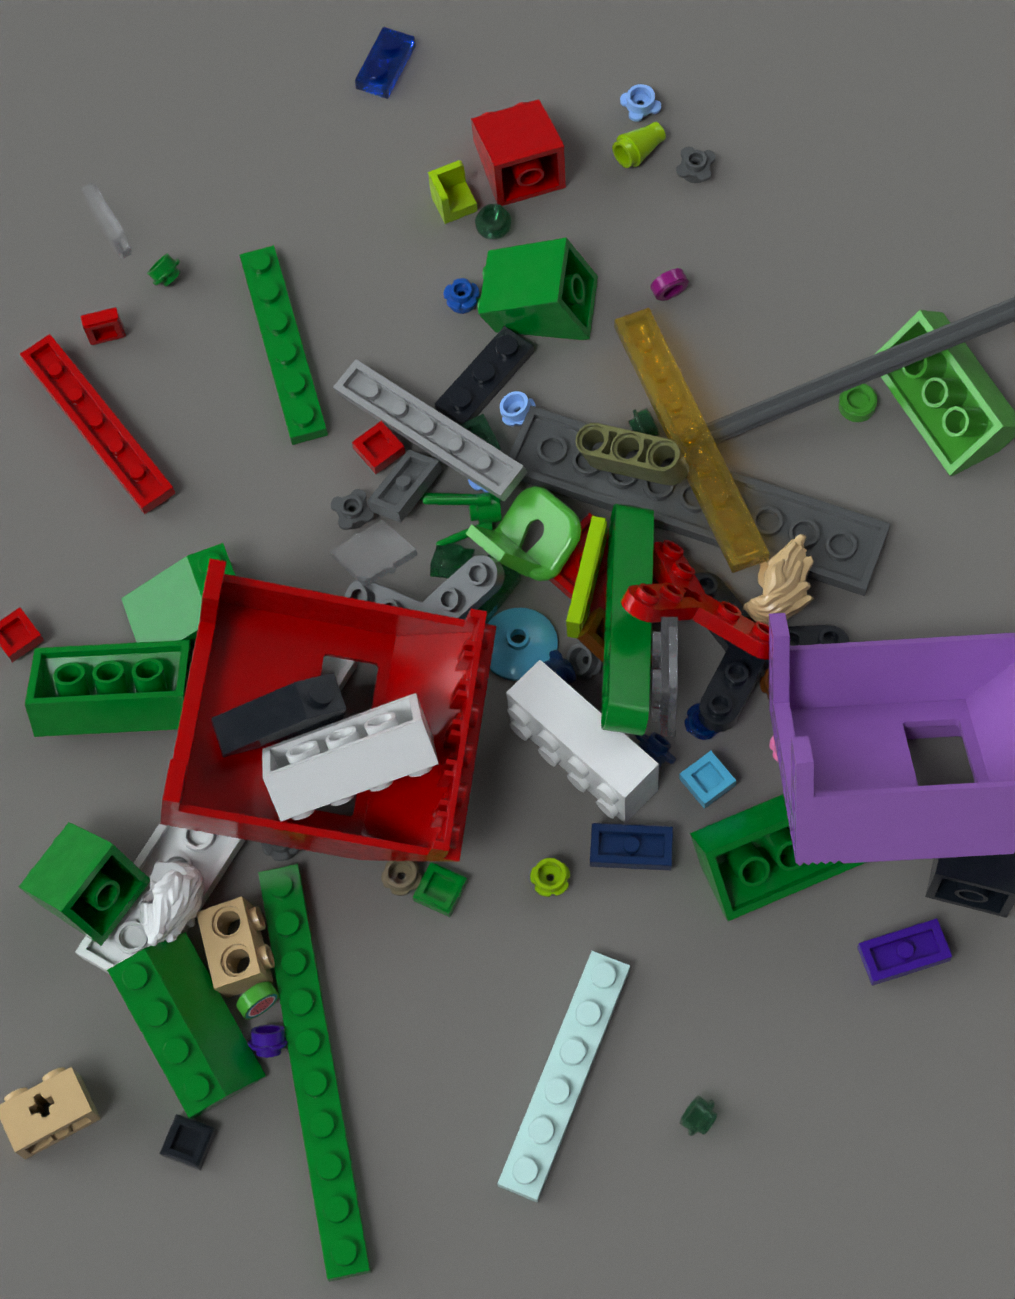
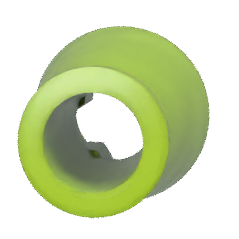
(636, 145)

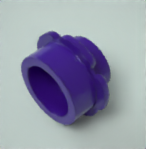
(267, 1040)

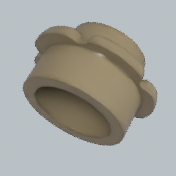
(401, 887)

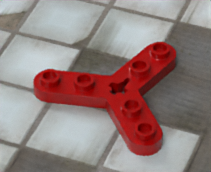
(683, 597)

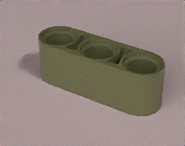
(644, 465)

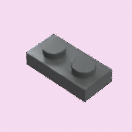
(404, 485)

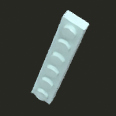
(564, 1077)

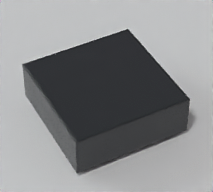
(188, 1142)

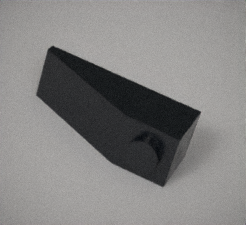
(280, 715)

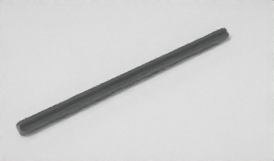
(863, 371)

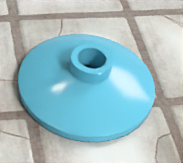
(515, 659)

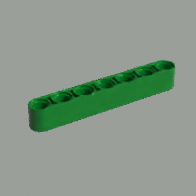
(626, 637)

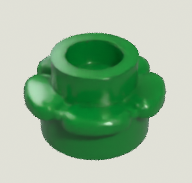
(164, 270)

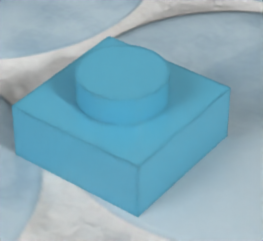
(707, 779)

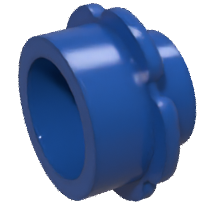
(463, 303)

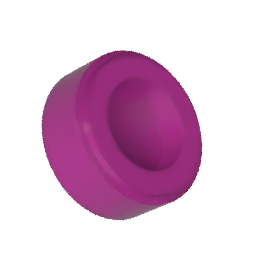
(669, 284)

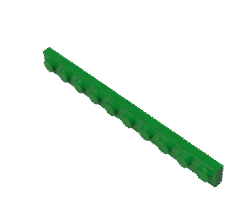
(314, 1075)

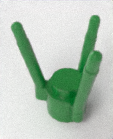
(482, 508)

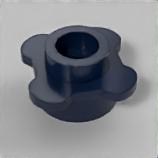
(561, 666)
(656, 747)

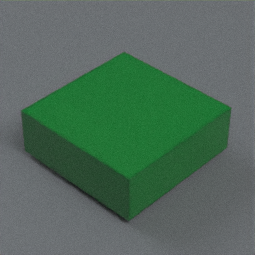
(440, 889)

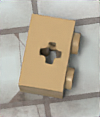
(69, 1113)

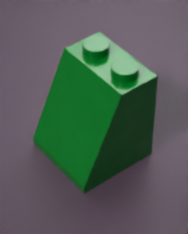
(539, 290)
(85, 882)

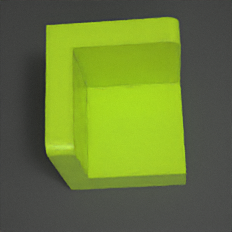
(451, 192)

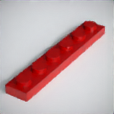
(97, 424)

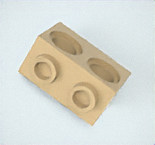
(227, 950)

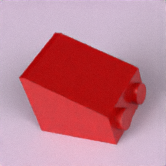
(520, 152)

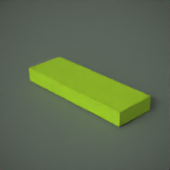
(587, 576)

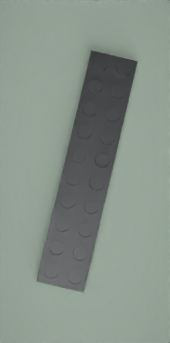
(839, 540)

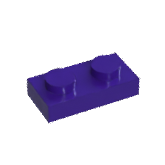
(904, 952)

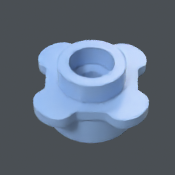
(640, 94)

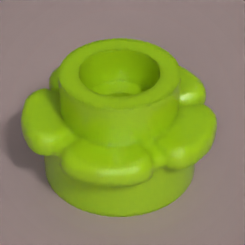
(547, 867)

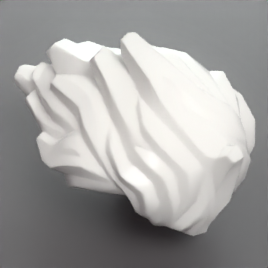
(173, 901)

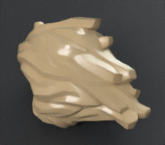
(783, 583)

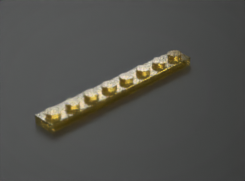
(686, 427)

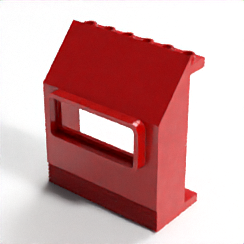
(273, 634)

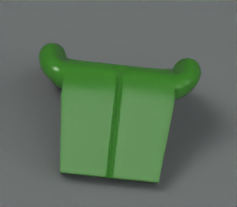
(550, 553)

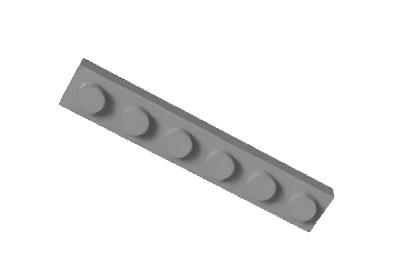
(430, 430)

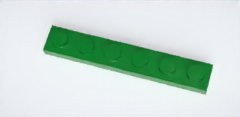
(283, 345)

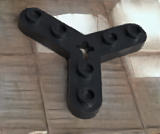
(739, 670)

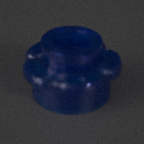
(694, 725)

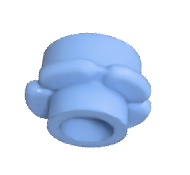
(515, 408)

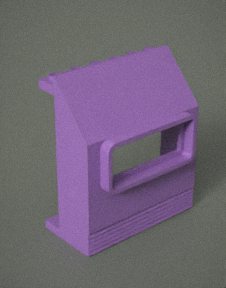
(845, 752)

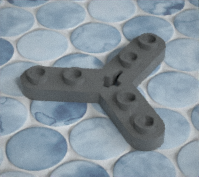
(464, 590)

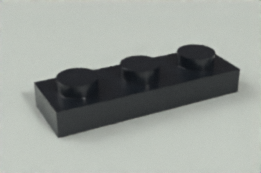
(484, 377)

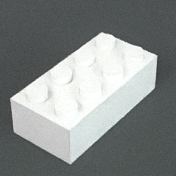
(572, 736)
(348, 758)

